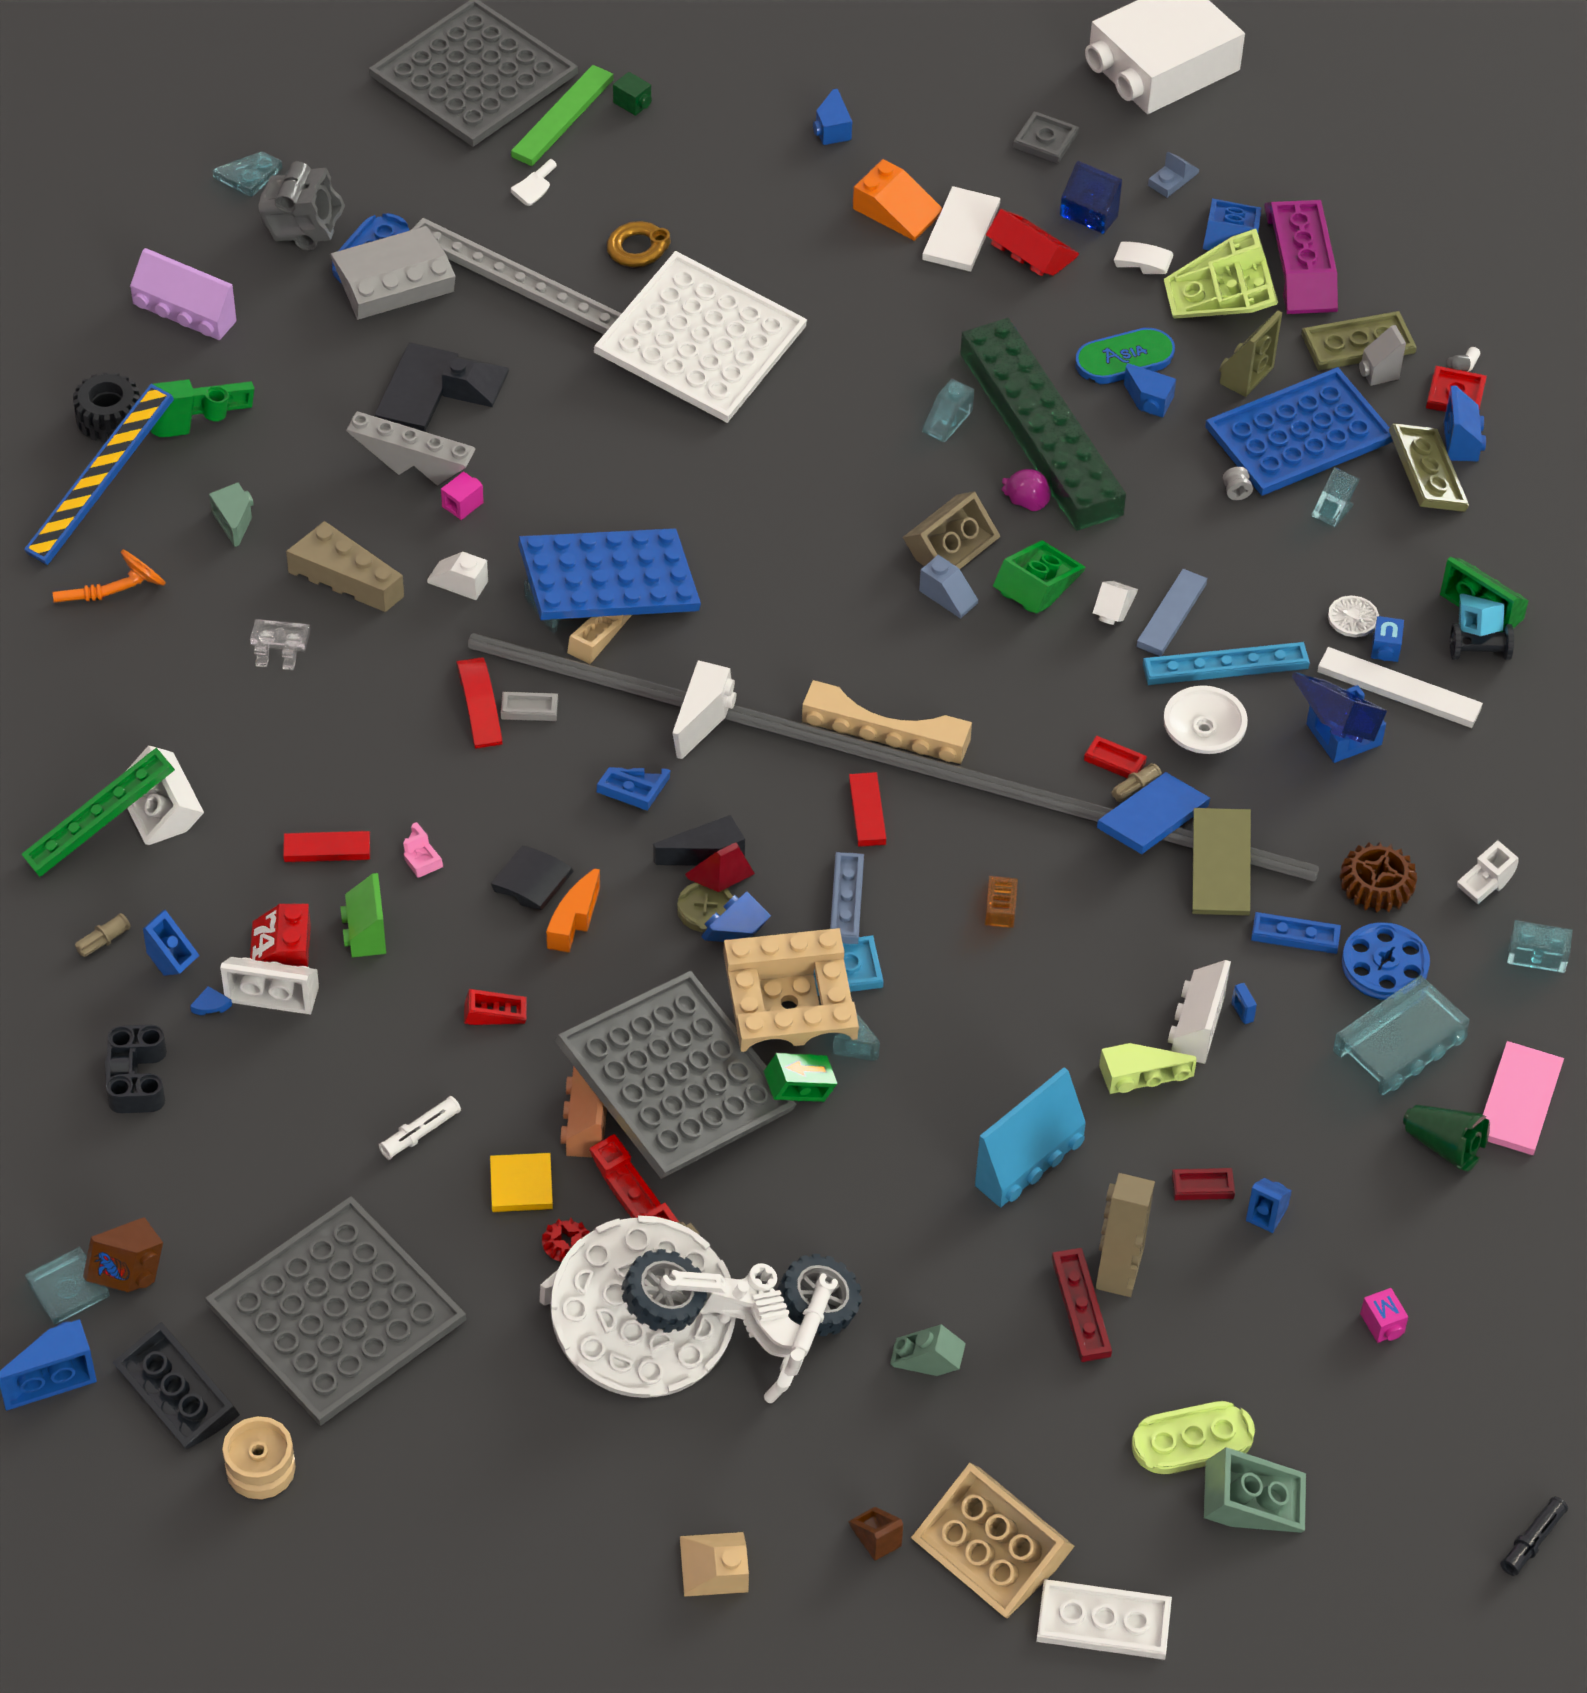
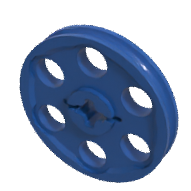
(1378, 952)

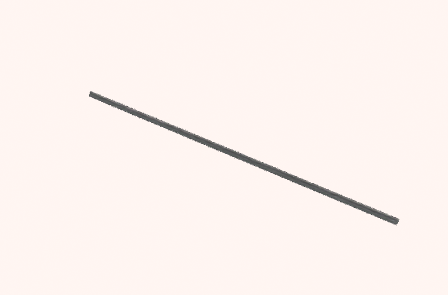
(856, 746)

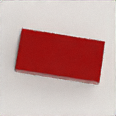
(1114, 757)

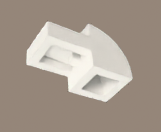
(1492, 872)

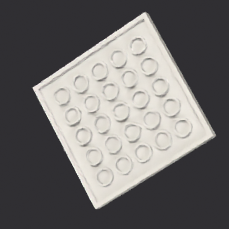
(700, 336)

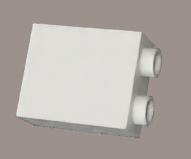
(1164, 49)

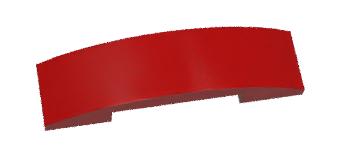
(480, 702)
(625, 1180)

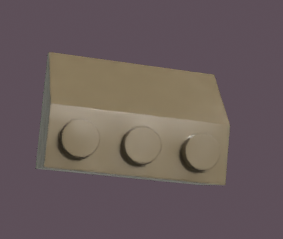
(954, 532)

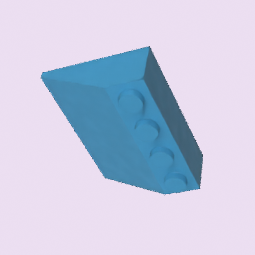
(1030, 1140)

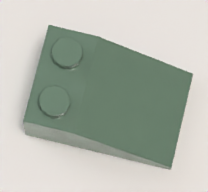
(1253, 1493)

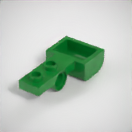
(209, 401)

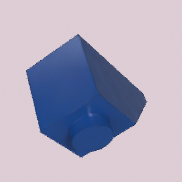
(833, 120)
(1149, 389)
(168, 945)
(1267, 1204)

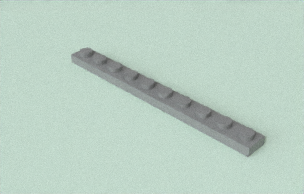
(522, 279)

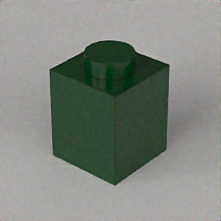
(632, 93)

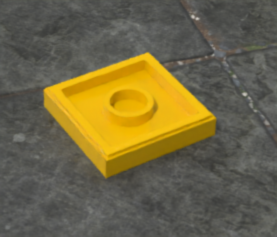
(521, 1182)

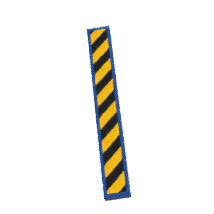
(99, 474)

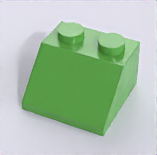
(364, 919)

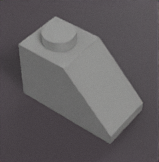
(1383, 357)

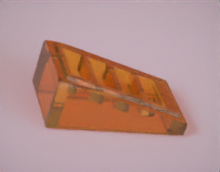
(1001, 917)

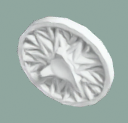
(1353, 616)

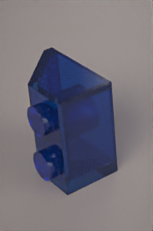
(1091, 197)

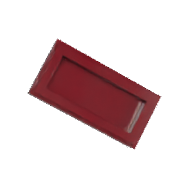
(1203, 1184)

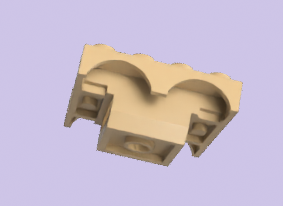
(781, 969)

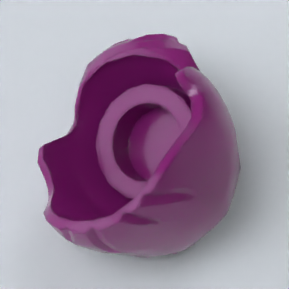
(1027, 489)

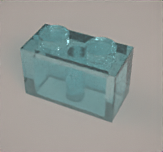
(1539, 946)

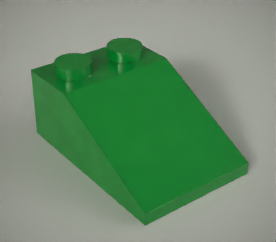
(1037, 576)

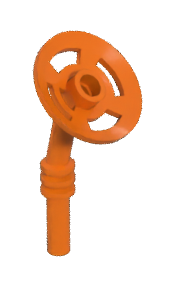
(138, 573)

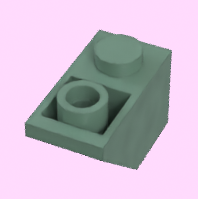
(929, 1351)

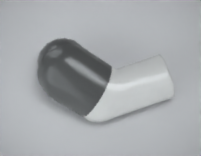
(1464, 362)

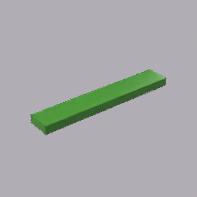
(562, 115)

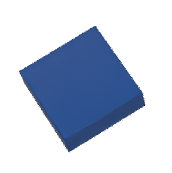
(1244, 1003)

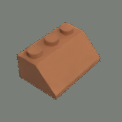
(585, 1117)

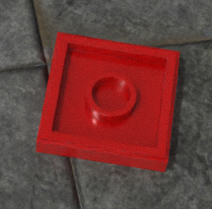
(1443, 378)

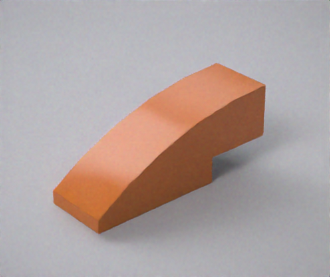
(573, 912)

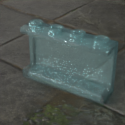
(1403, 1034)

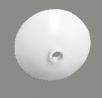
(1205, 719)

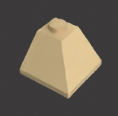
(714, 1564)

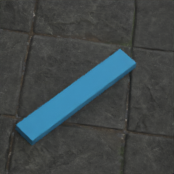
(1225, 663)

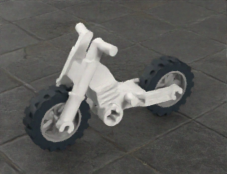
(758, 1304)

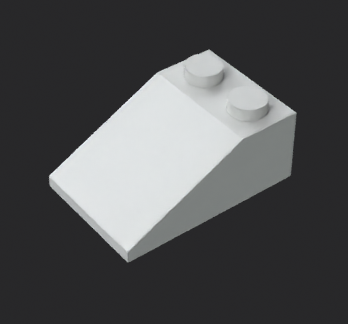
(704, 706)

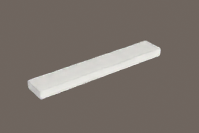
(1400, 687)

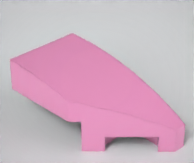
(420, 854)

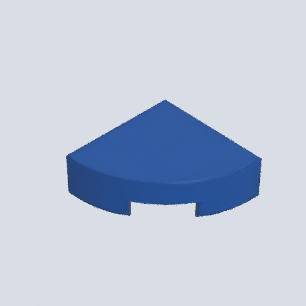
(210, 1002)

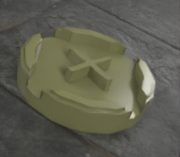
(699, 904)

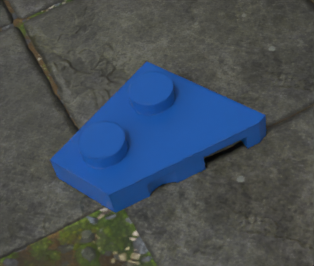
(633, 785)

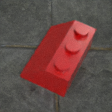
(1029, 243)

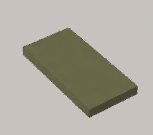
(1344, 341)
(1428, 467)
(1221, 861)

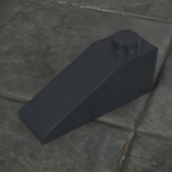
(698, 843)

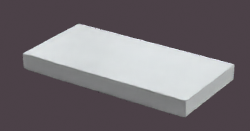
(961, 229)
(1104, 1619)

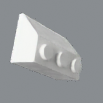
(166, 808)
(270, 984)
(1200, 1010)

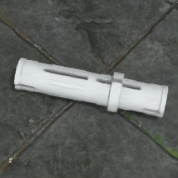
(393, 1145)

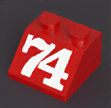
(282, 935)

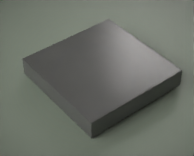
(1045, 137)

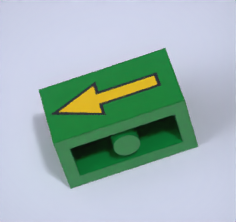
(800, 1077)

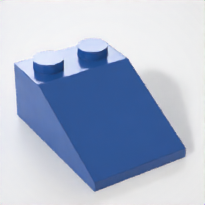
(1228, 220)
(48, 1367)

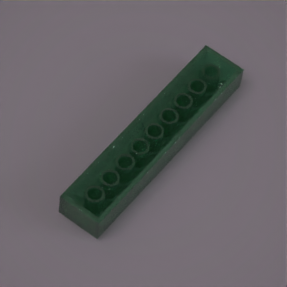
(1043, 424)

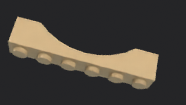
(937, 737)

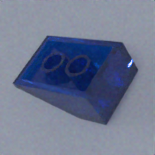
(1341, 709)

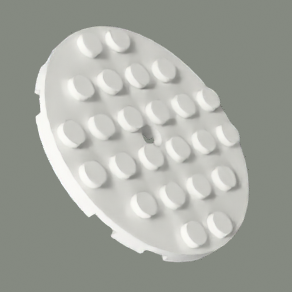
(602, 1334)

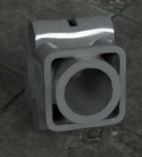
(301, 206)

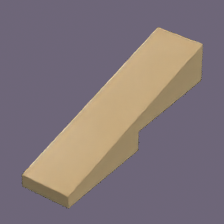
(594, 635)

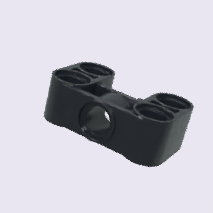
(122, 1068)

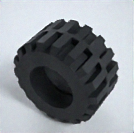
(103, 404)

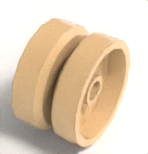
(259, 1457)

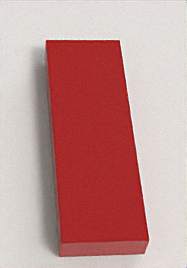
(867, 809)
(326, 846)

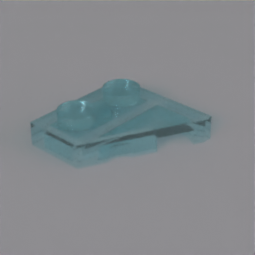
(249, 172)

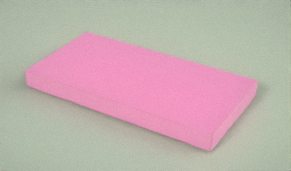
(1521, 1096)

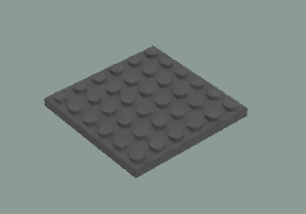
(473, 71)
(673, 1073)
(335, 1310)

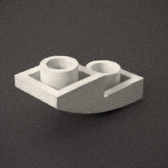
(1147, 257)

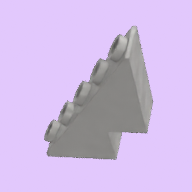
(408, 447)

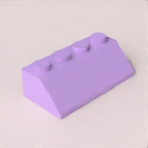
(183, 294)

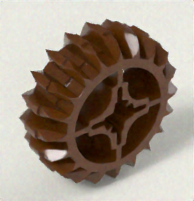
(1391, 887)

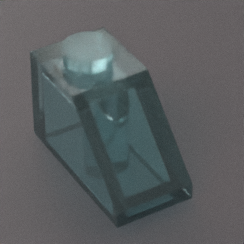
(949, 410)

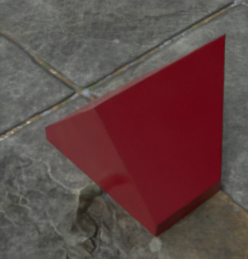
(722, 869)

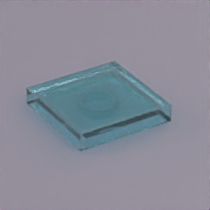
(63, 1288)

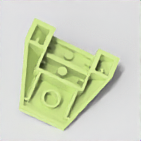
(1223, 280)

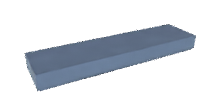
(1171, 612)
(847, 895)

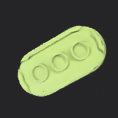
(1191, 1436)

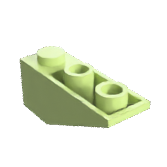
(1140, 1066)

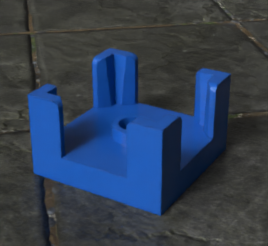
(1338, 747)

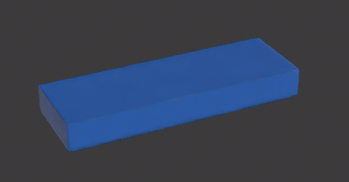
(1296, 932)

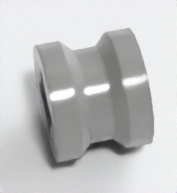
(1237, 483)

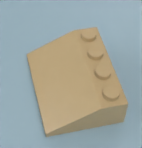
(992, 1541)

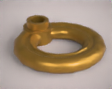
(658, 237)

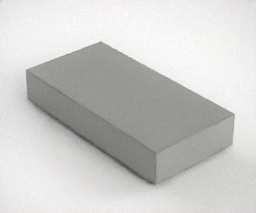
(529, 706)

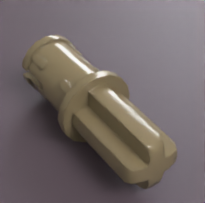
(1136, 782)
(102, 935)

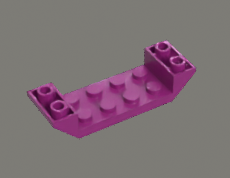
(1304, 256)

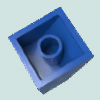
(1463, 427)

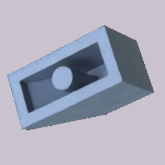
(947, 586)

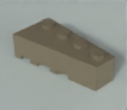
(347, 567)
(1124, 1233)

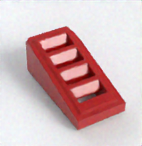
(486, 1016)

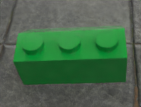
(1467, 579)

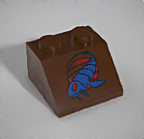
(124, 1256)

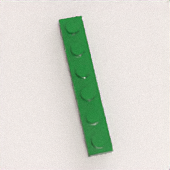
(98, 812)

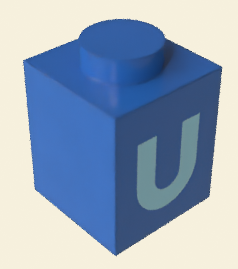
(1387, 639)

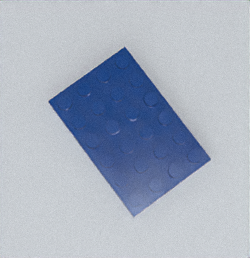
(1300, 431)
(608, 574)

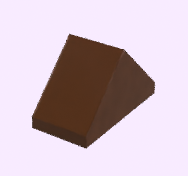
(878, 1531)

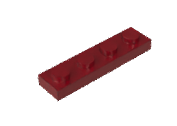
(1081, 1305)

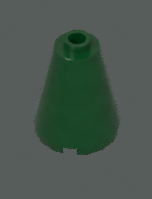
(1449, 1133)

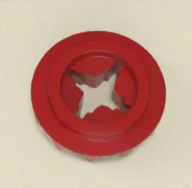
(552, 1238)

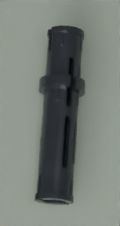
(1527, 1544)

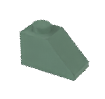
(232, 511)

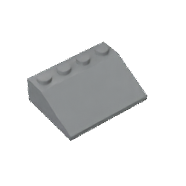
(394, 272)

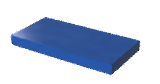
(1152, 813)

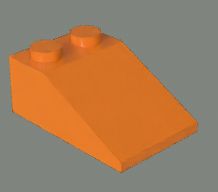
(895, 200)

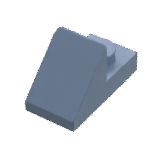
(1172, 175)

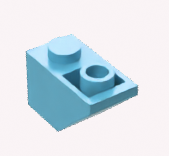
(1480, 615)

